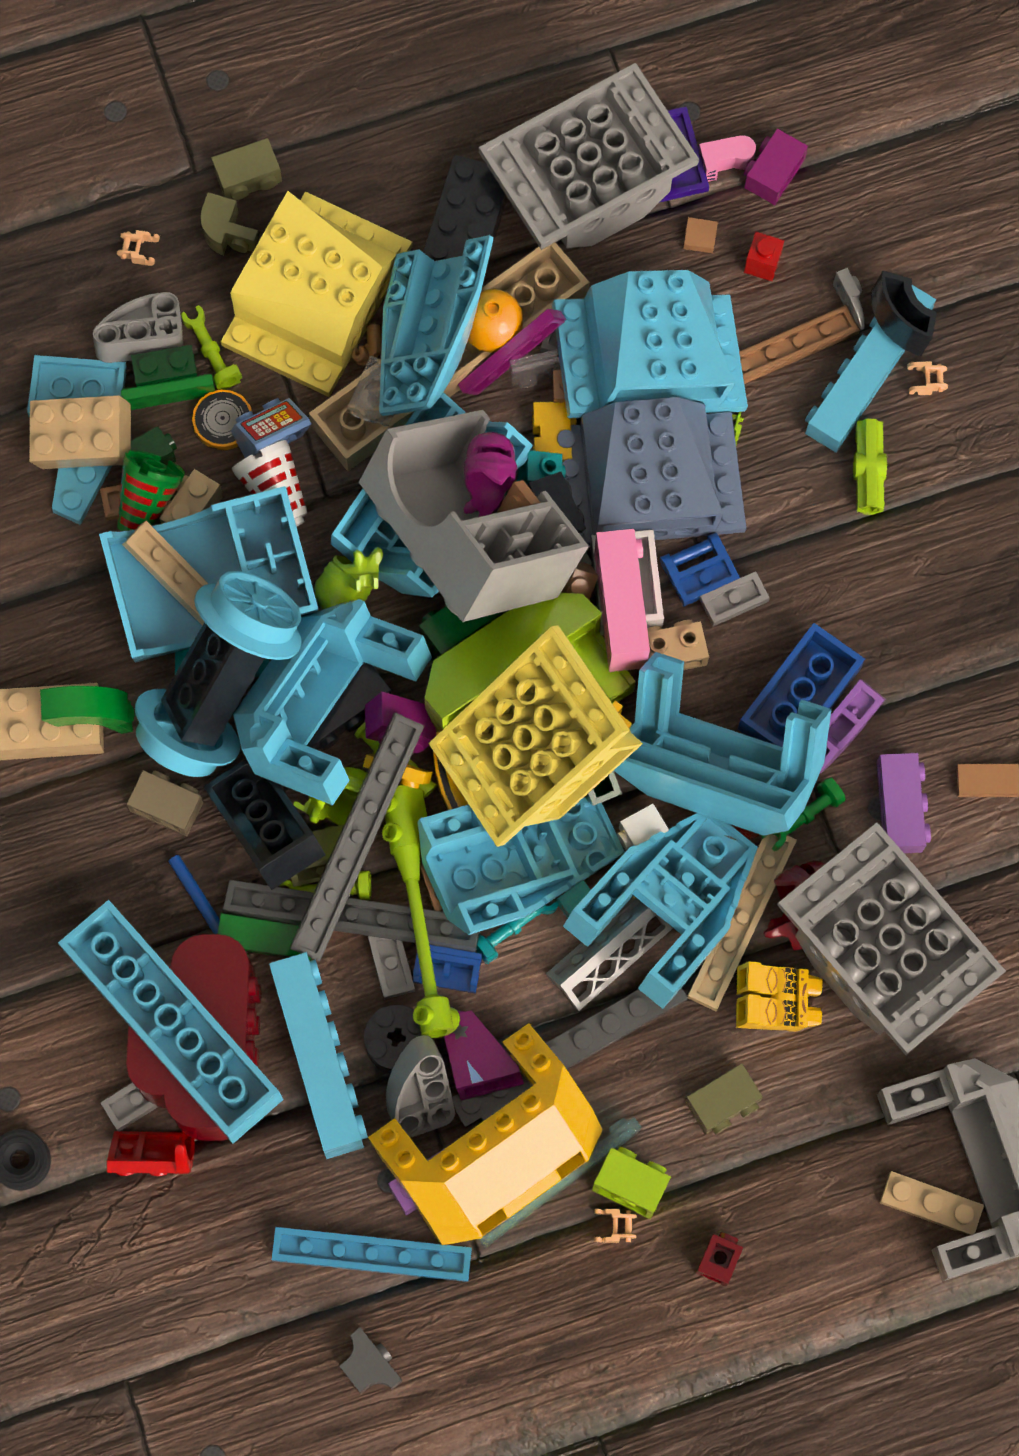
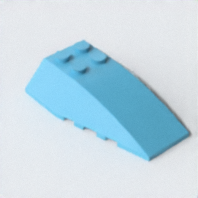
(500, 884)

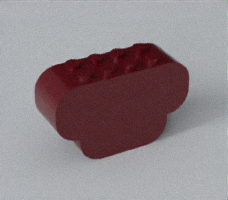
(226, 985)

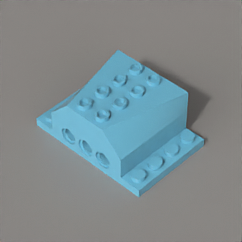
(650, 340)

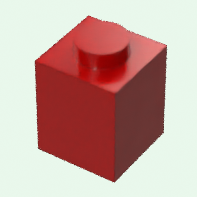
(764, 256)

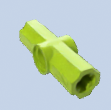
(869, 466)

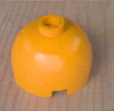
(496, 320)

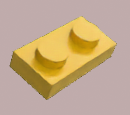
(412, 775)

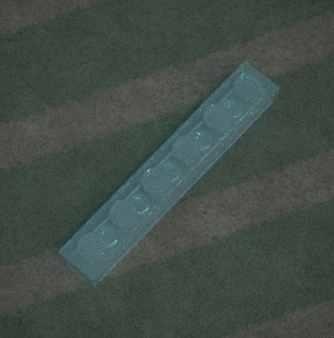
(621, 1133)

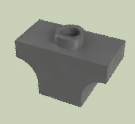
(369, 1364)

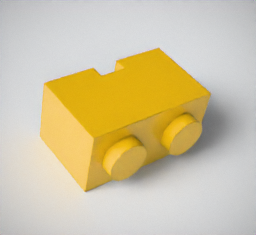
(548, 422)

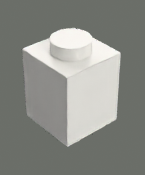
(641, 827)

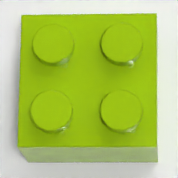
(631, 1182)

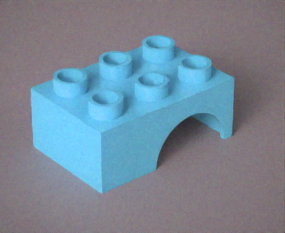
(236, 535)

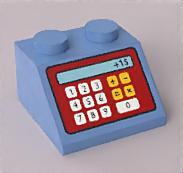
(274, 424)

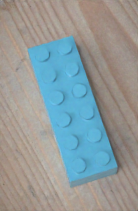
(316, 1055)

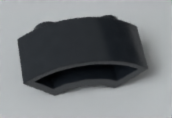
(901, 313)

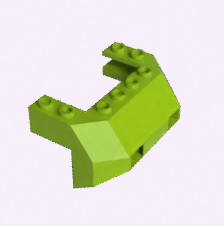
(478, 660)

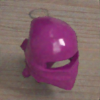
(488, 472)

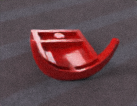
(150, 1153)

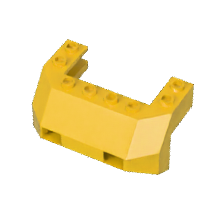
(502, 1159)

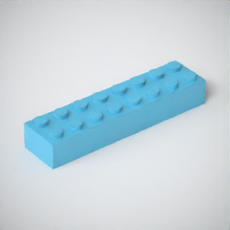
(171, 1021)

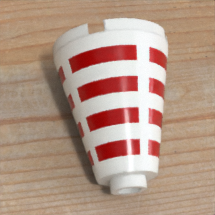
(272, 470)

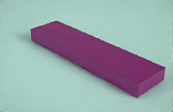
(514, 349)

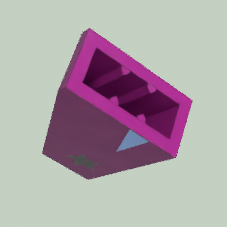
(479, 1060)

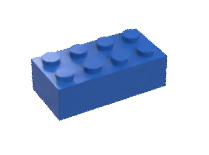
(813, 672)

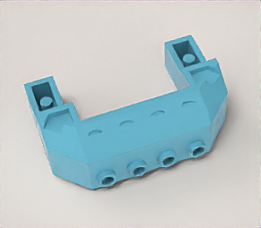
(300, 691)

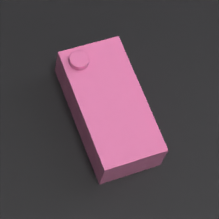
(622, 599)

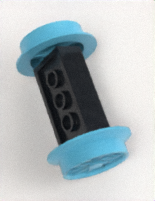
(242, 627)

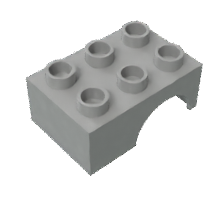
(472, 560)

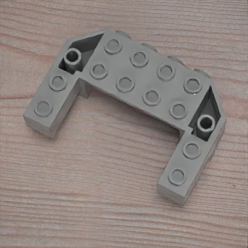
(987, 1121)

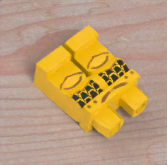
(776, 998)

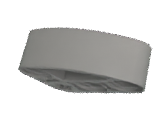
(139, 327)
(419, 1089)

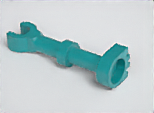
(486, 944)

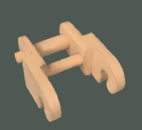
(139, 237)
(928, 368)
(615, 1213)

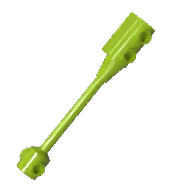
(402, 833)

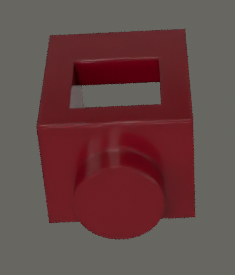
(720, 1272)

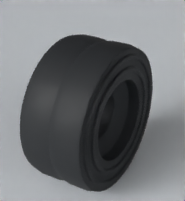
(38, 1164)

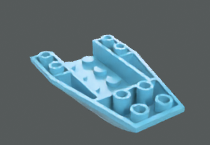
(428, 324)

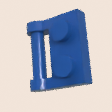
(702, 577)

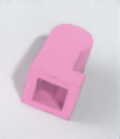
(726, 154)

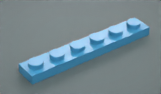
(371, 1254)

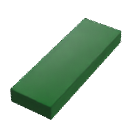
(168, 391)
(259, 935)

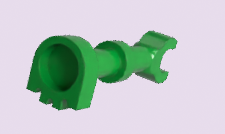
(830, 794)

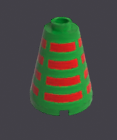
(145, 488)

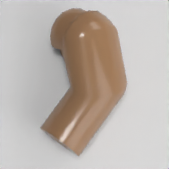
(371, 348)

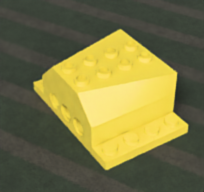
(311, 290)
(534, 740)

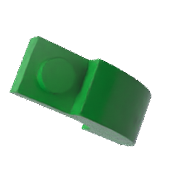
(87, 706)

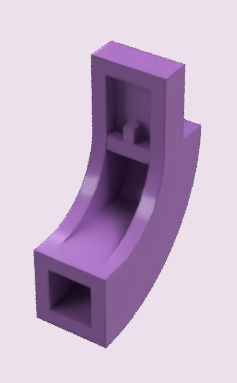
(850, 719)

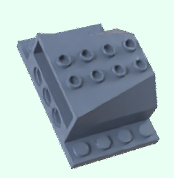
(655, 469)

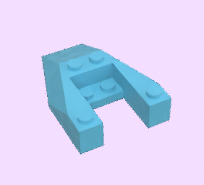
(684, 877)

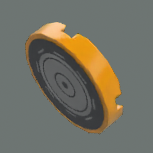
(216, 416)

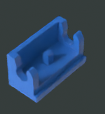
(452, 969)

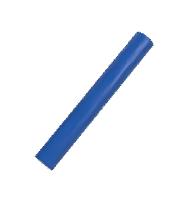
(195, 892)

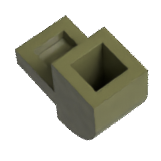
(219, 226)

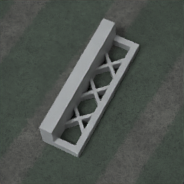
(584, 961)

